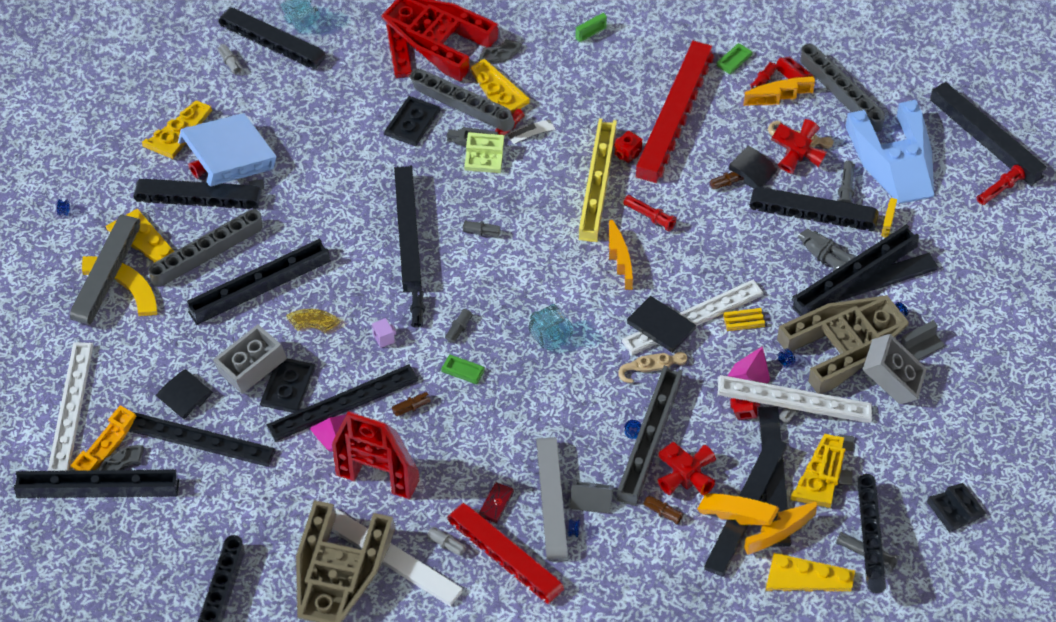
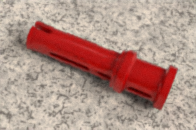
(1006, 180)
(656, 215)

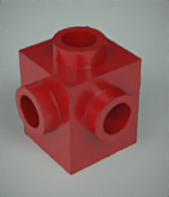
(628, 146)
(744, 409)

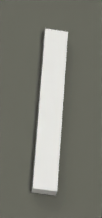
(702, 312)
(794, 399)
(70, 407)
(400, 561)

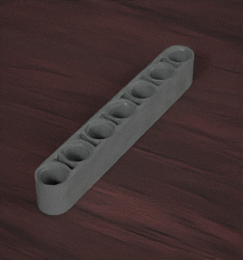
(840, 85)
(462, 100)
(205, 248)
(105, 269)

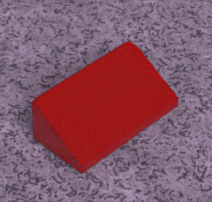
(791, 69)

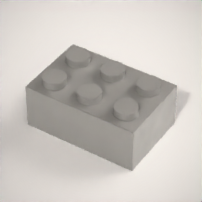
(250, 359)
(894, 369)

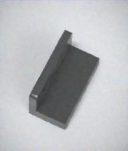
(922, 340)
(591, 497)

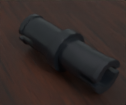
(417, 308)

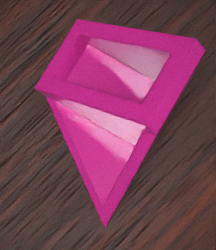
(752, 367)
(327, 430)

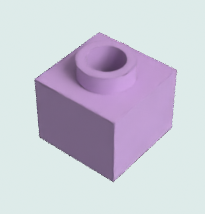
(383, 332)

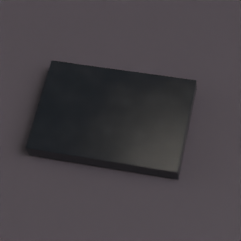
(412, 121)
(661, 324)
(288, 385)

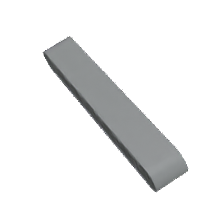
(551, 498)

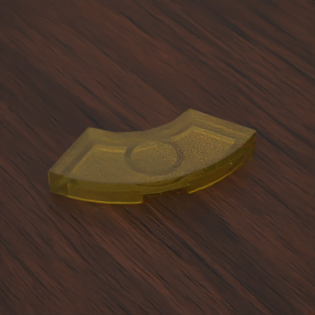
(314, 319)

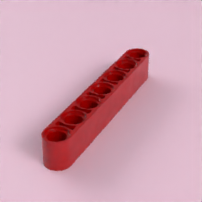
(506, 552)

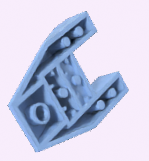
(900, 166)

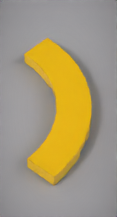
(131, 281)

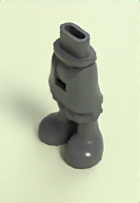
(823, 249)

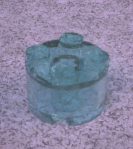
(300, 13)
(550, 327)

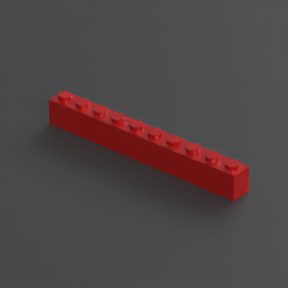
(674, 112)

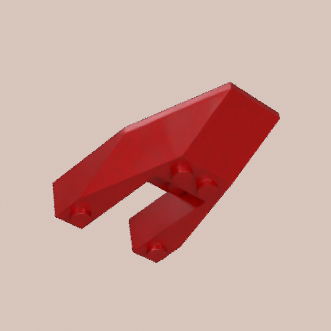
(431, 22)
(376, 445)

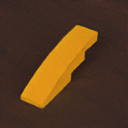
(784, 89)
(619, 252)
(737, 508)
(786, 524)

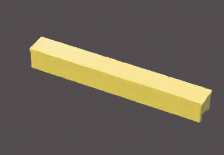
(597, 181)

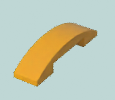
(107, 442)

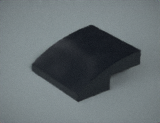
(753, 167)
(184, 393)
(956, 507)

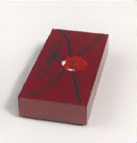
(496, 502)

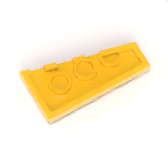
(498, 87)
(166, 140)
(147, 239)
(808, 487)
(794, 573)

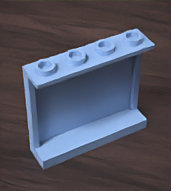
(229, 148)

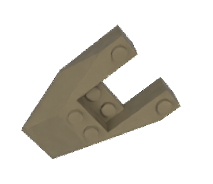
(849, 328)
(333, 575)

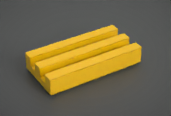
(889, 217)
(744, 316)
(828, 478)

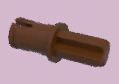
(725, 179)
(411, 404)
(663, 509)

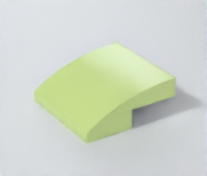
(484, 152)

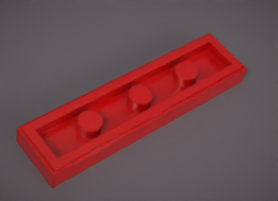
(399, 53)

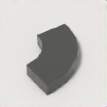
(501, 53)
(124, 458)

